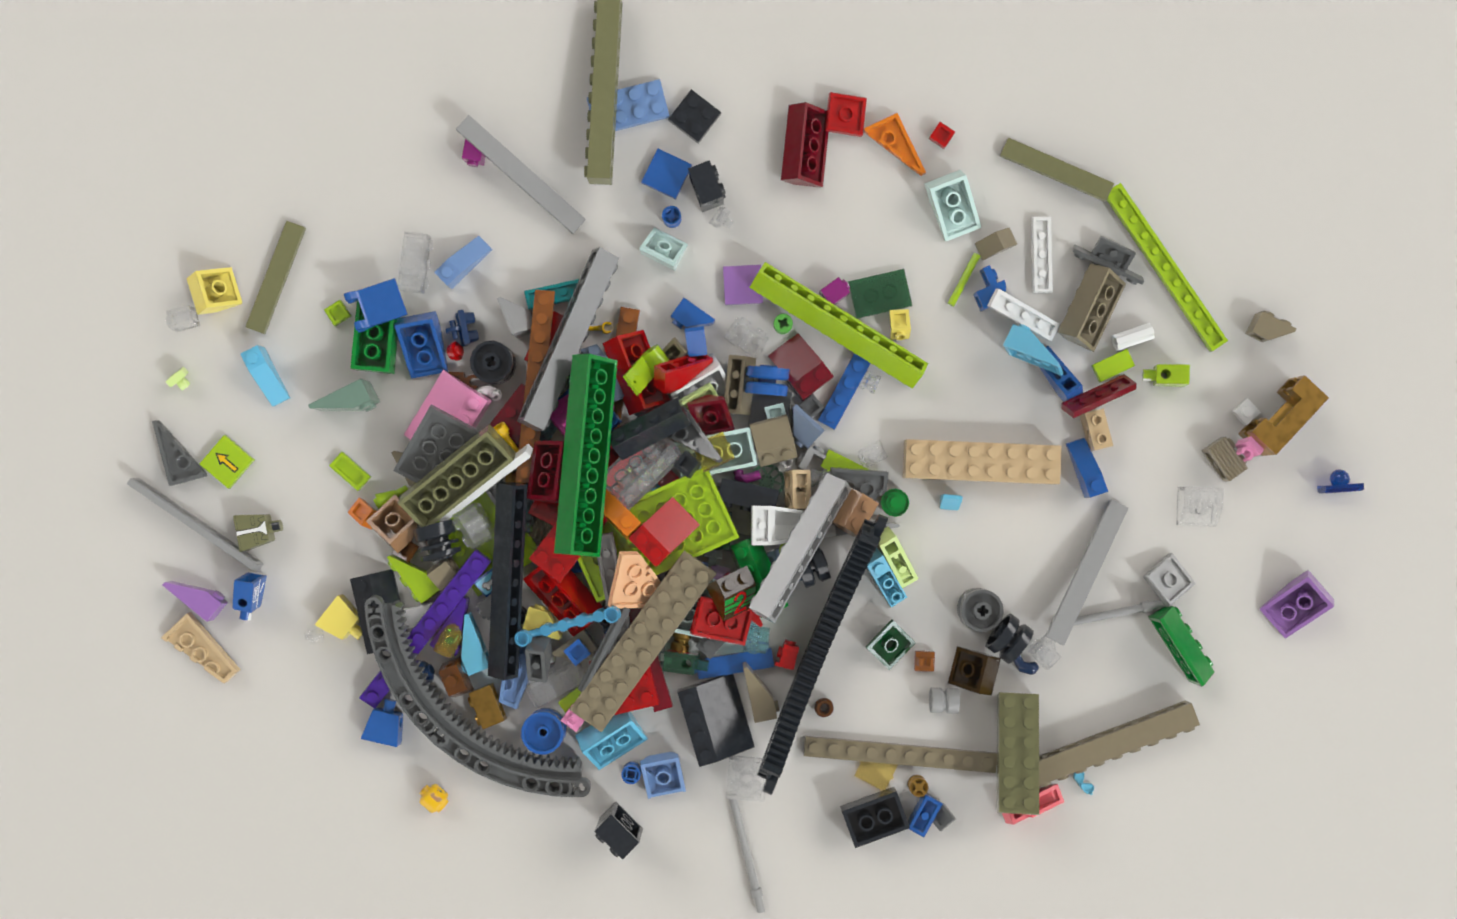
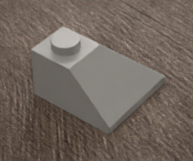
(517, 317)

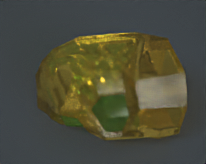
(448, 641)

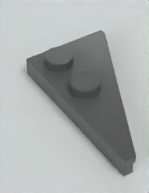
(696, 440)
(177, 462)

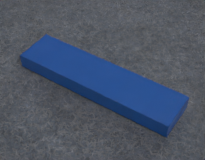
(733, 663)

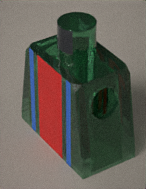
(675, 662)

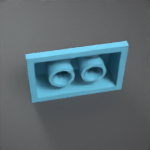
(615, 740)

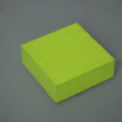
(337, 312)

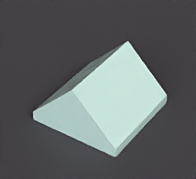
(663, 248)

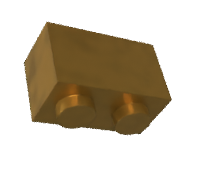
(487, 706)

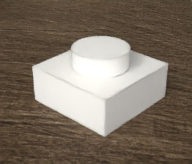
(1246, 411)

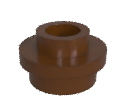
(828, 711)

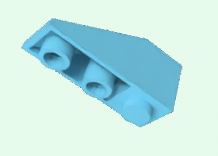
(885, 579)

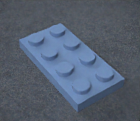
(640, 105)

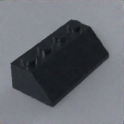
(649, 428)
(365, 586)

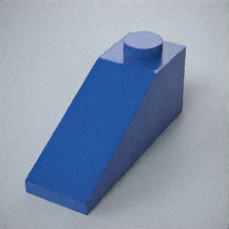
(1065, 386)
(1086, 468)

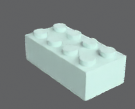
(741, 447)

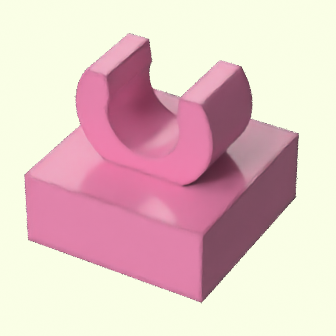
(1248, 448)
(572, 720)

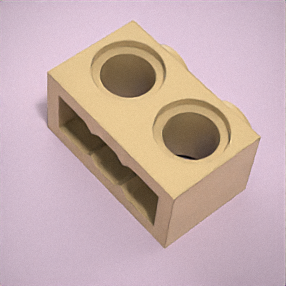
(797, 489)

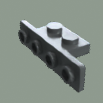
(1111, 255)

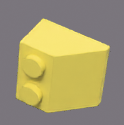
(214, 290)

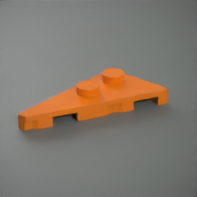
(894, 138)

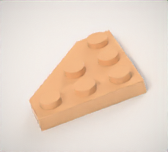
(632, 581)

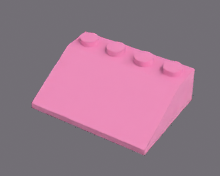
(455, 399)

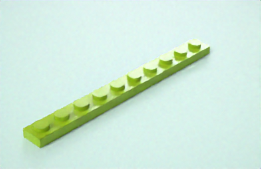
(1166, 268)

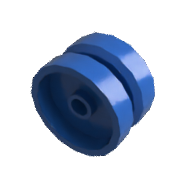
(767, 378)
(533, 735)

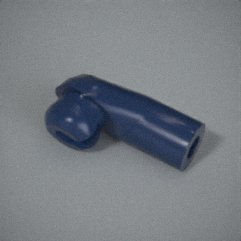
(1025, 667)

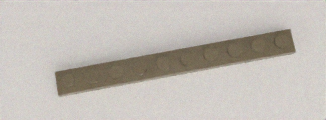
(900, 754)

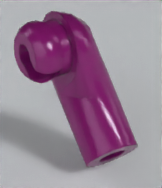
(748, 477)

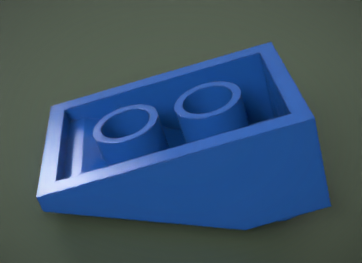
(422, 344)

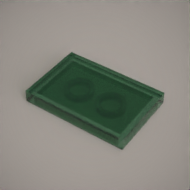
(880, 293)

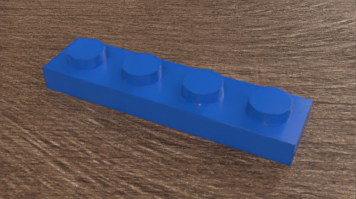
(844, 391)

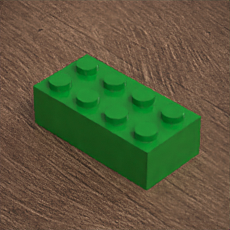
(375, 347)

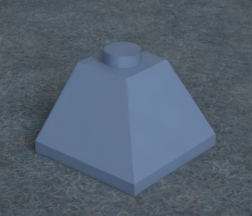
(804, 428)

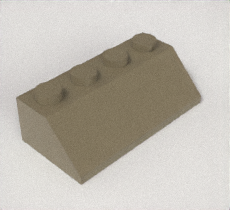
(1092, 307)

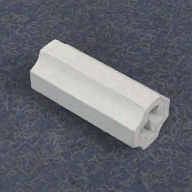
(1133, 336)

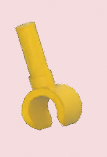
(600, 328)

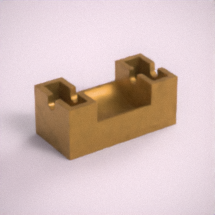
(1301, 403)

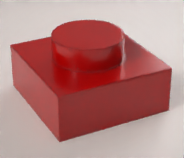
(941, 135)

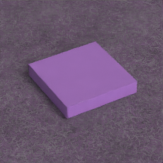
(737, 283)

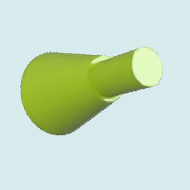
(382, 498)

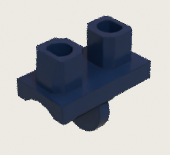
(463, 319)

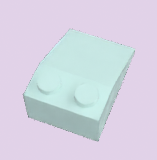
(953, 205)

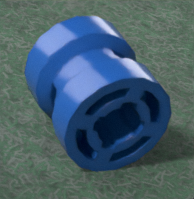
(668, 216)
(631, 769)

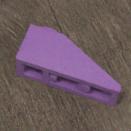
(202, 601)

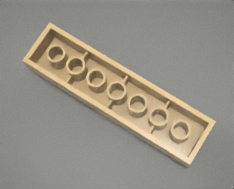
(981, 461)

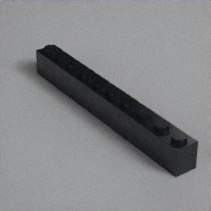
(507, 579)

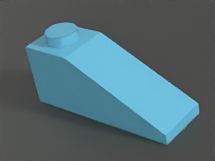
(265, 374)
(474, 651)

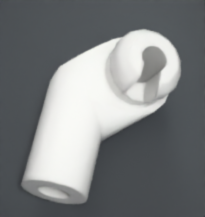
(490, 391)

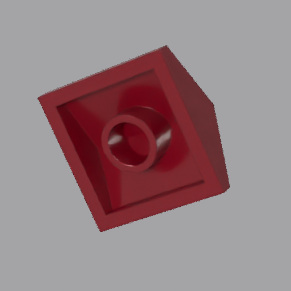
(711, 414)

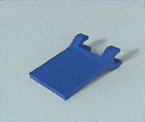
(378, 303)

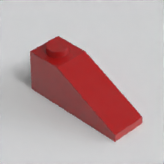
(678, 372)

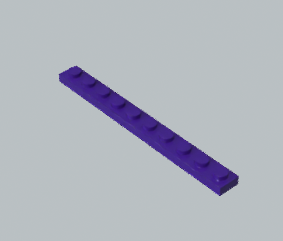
(433, 618)

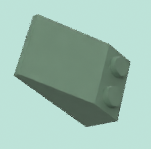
(352, 397)

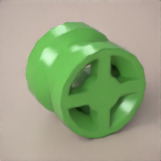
(781, 327)

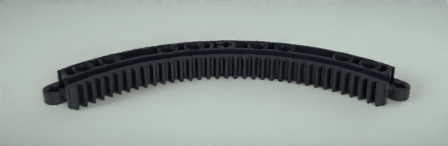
(817, 650)

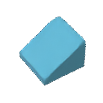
(950, 502)

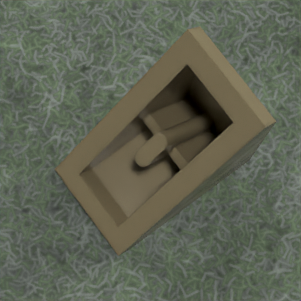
(995, 243)
(674, 350)

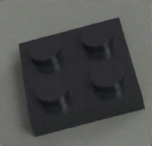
(694, 116)

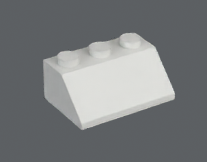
(712, 374)

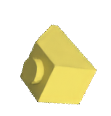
(537, 617)

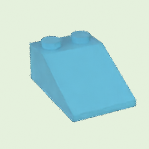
(1025, 346)

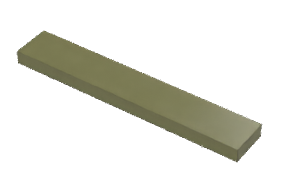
(1057, 169)
(275, 277)

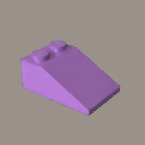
(1297, 604)

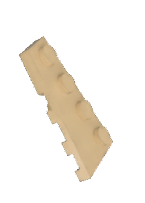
(196, 642)

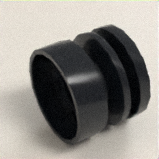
(437, 540)

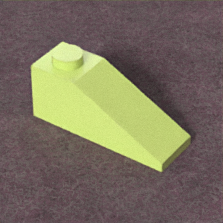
(896, 558)

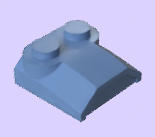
(662, 774)

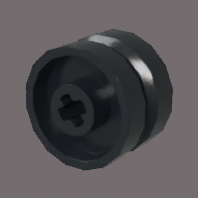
(483, 356)
(820, 566)
(1009, 638)

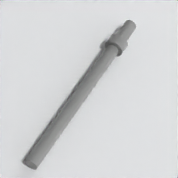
(1144, 607)
(756, 891)

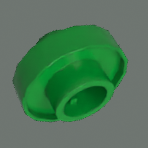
(894, 502)

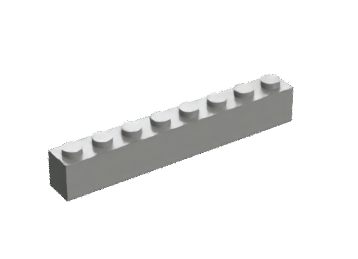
(800, 547)

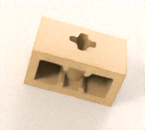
(1096, 429)

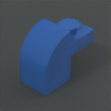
(990, 279)

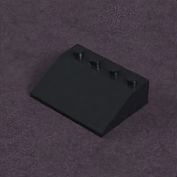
(715, 719)

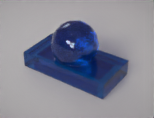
(1339, 481)

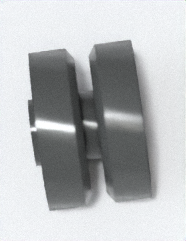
(991, 611)

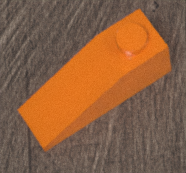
(620, 516)

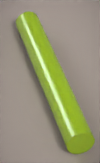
(963, 280)

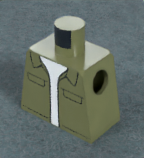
(255, 530)

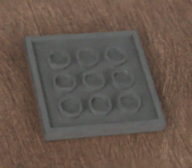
(432, 443)

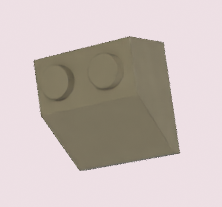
(773, 440)

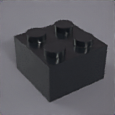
(706, 186)

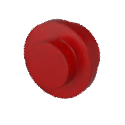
(455, 351)

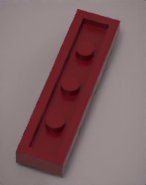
(1098, 396)

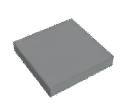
(1169, 580)

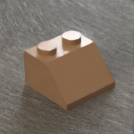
(854, 511)
(393, 524)

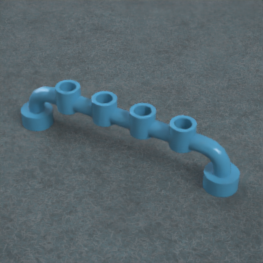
(610, 614)

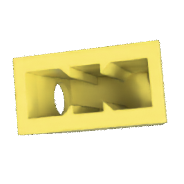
(340, 619)

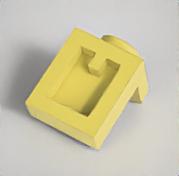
(899, 324)

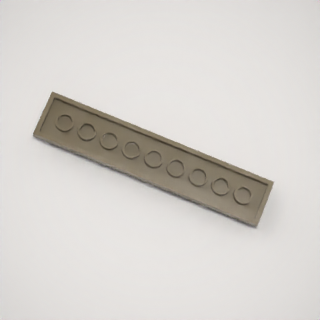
(643, 641)

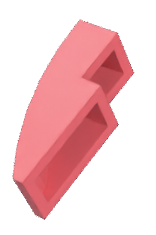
(1048, 798)

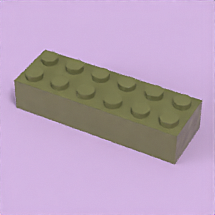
(457, 477)
(1018, 753)

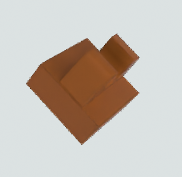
(924, 660)

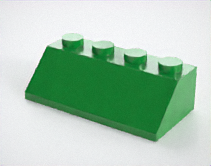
(754, 558)
(1182, 645)

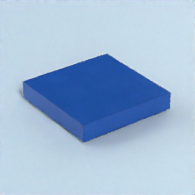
(666, 173)

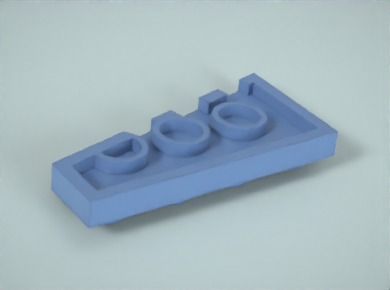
(513, 689)

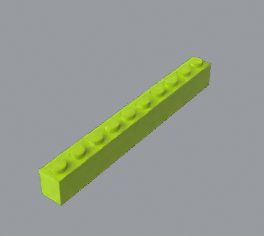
(838, 325)

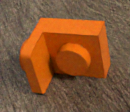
(361, 512)

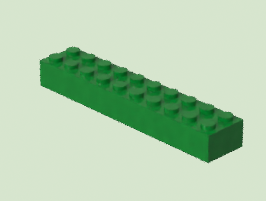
(585, 455)

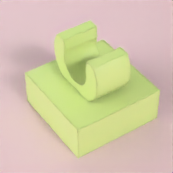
(179, 379)

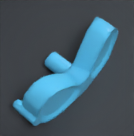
(1087, 788)

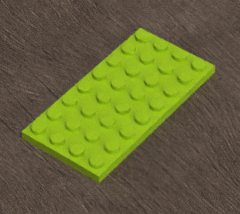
(699, 498)

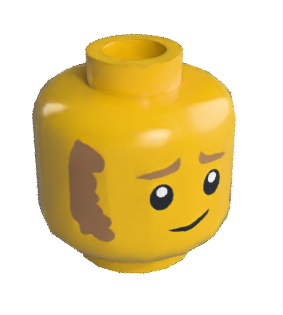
(433, 798)

